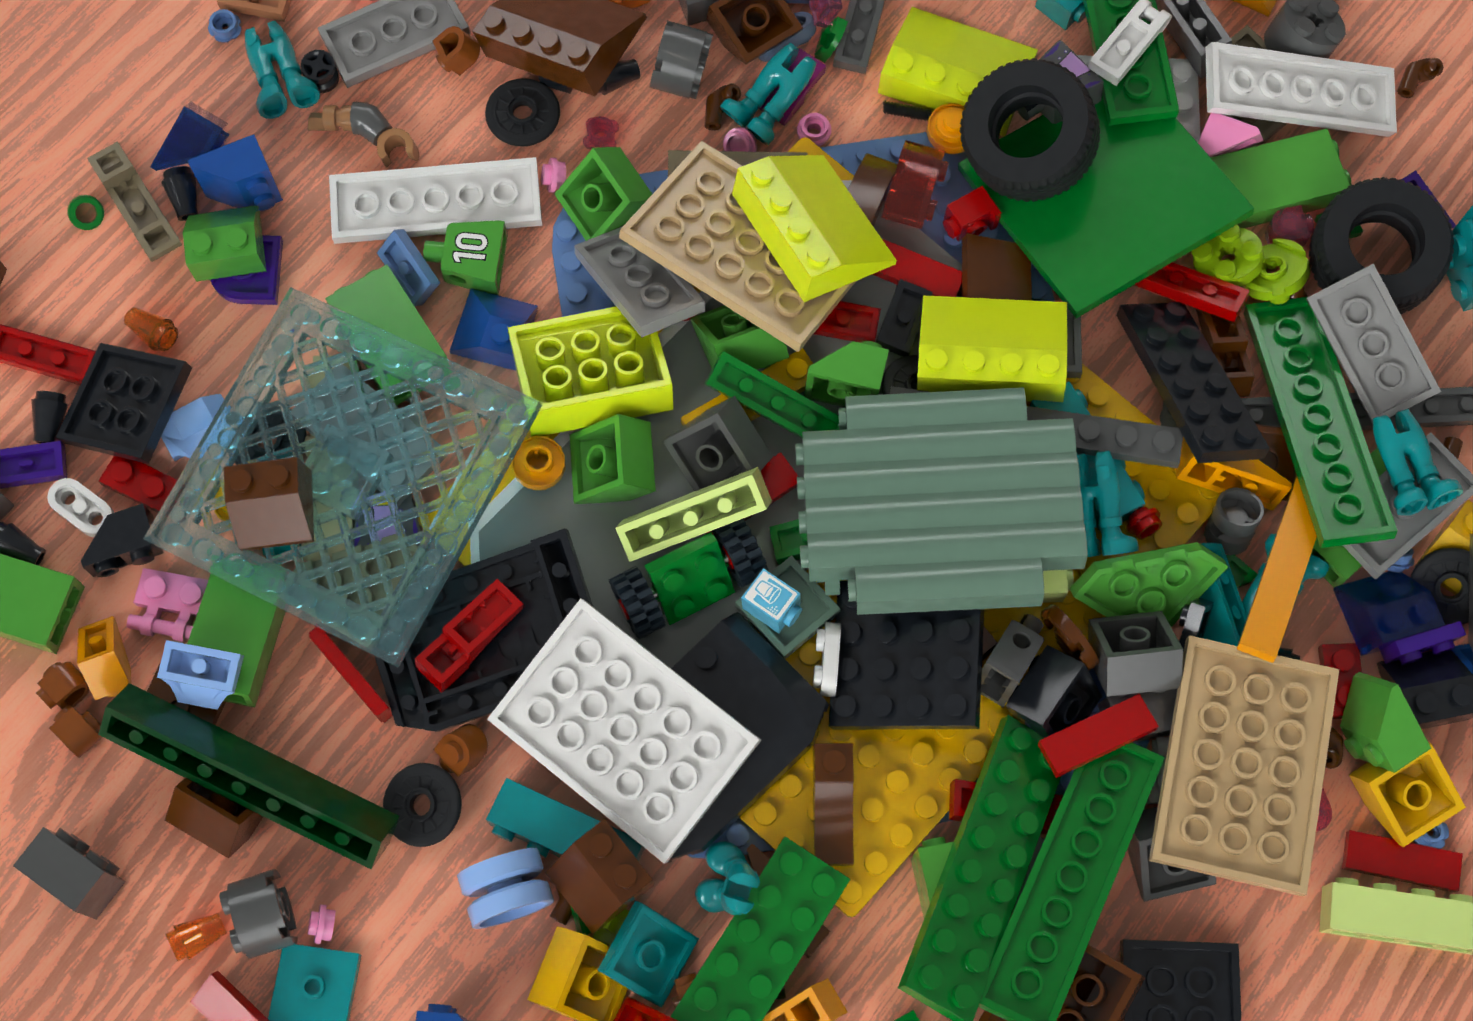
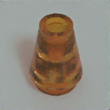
(152, 329)
(195, 935)

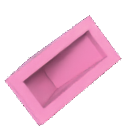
(1227, 135)

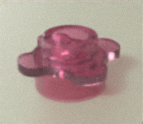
(600, 124)

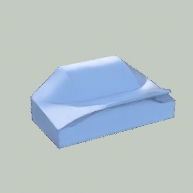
(189, 425)
(199, 673)

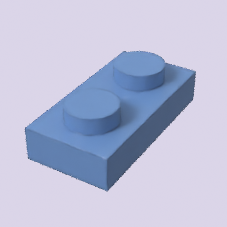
(408, 267)

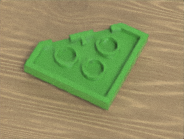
(1149, 581)

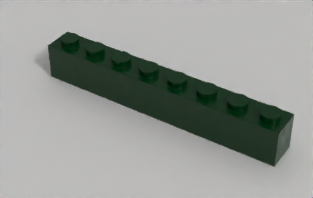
(248, 775)

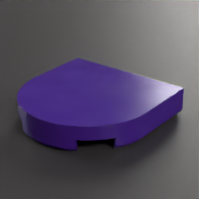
(255, 287)

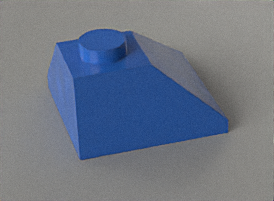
(484, 330)

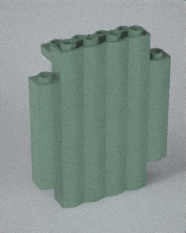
(940, 501)

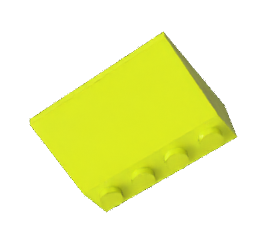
(943, 61)
(810, 223)
(993, 346)
(589, 370)

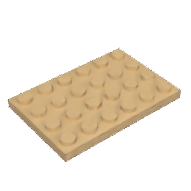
(709, 241)
(1245, 767)

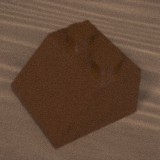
(752, 26)
(270, 503)
(211, 817)
(599, 876)

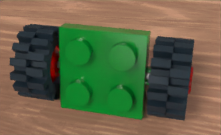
(688, 578)

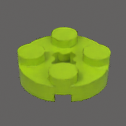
(1235, 241)
(1285, 282)

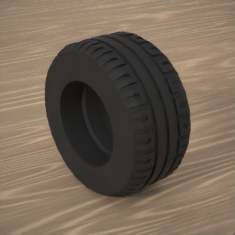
(1006, 92)
(1396, 205)

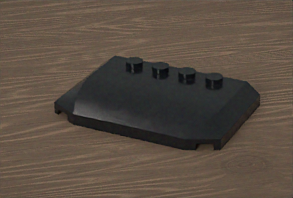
(549, 585)
(765, 696)

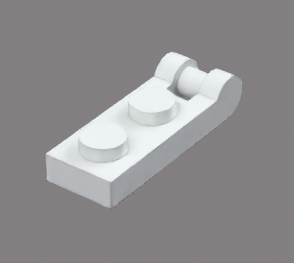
(1129, 41)

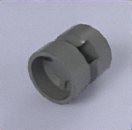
(1234, 520)

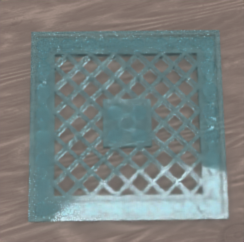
(349, 472)

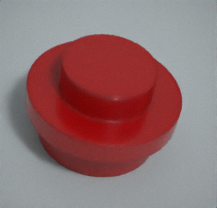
(1144, 522)

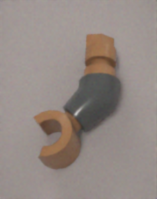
(368, 122)

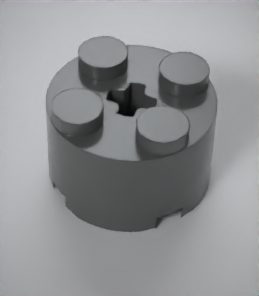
(1306, 28)
(681, 60)
(259, 914)

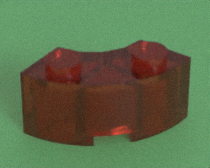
(913, 185)

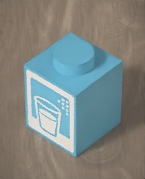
(772, 601)

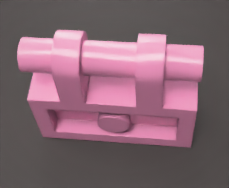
(168, 593)

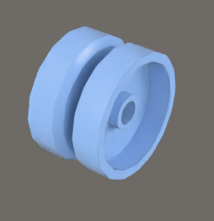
(505, 888)

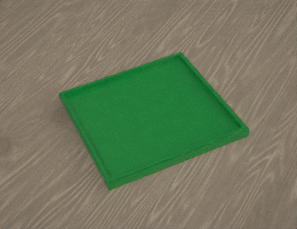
(1130, 214)

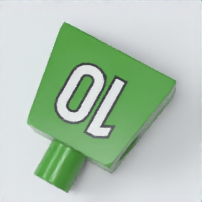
(471, 254)

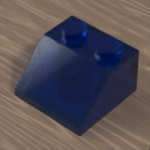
(191, 135)
(1386, 610)

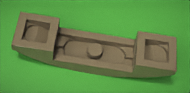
(134, 201)

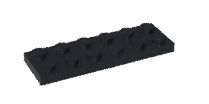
(1192, 383)

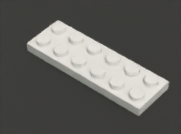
(1300, 89)
(431, 197)

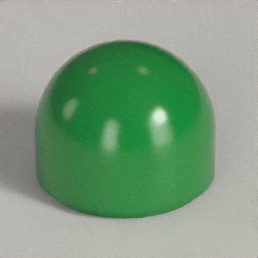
(71, 212)

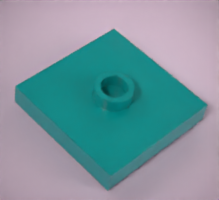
(648, 954)
(314, 984)

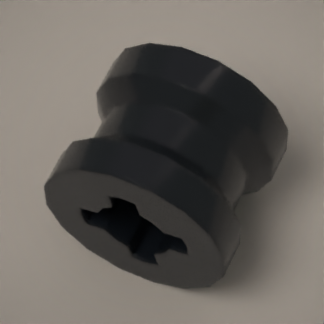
(317, 62)

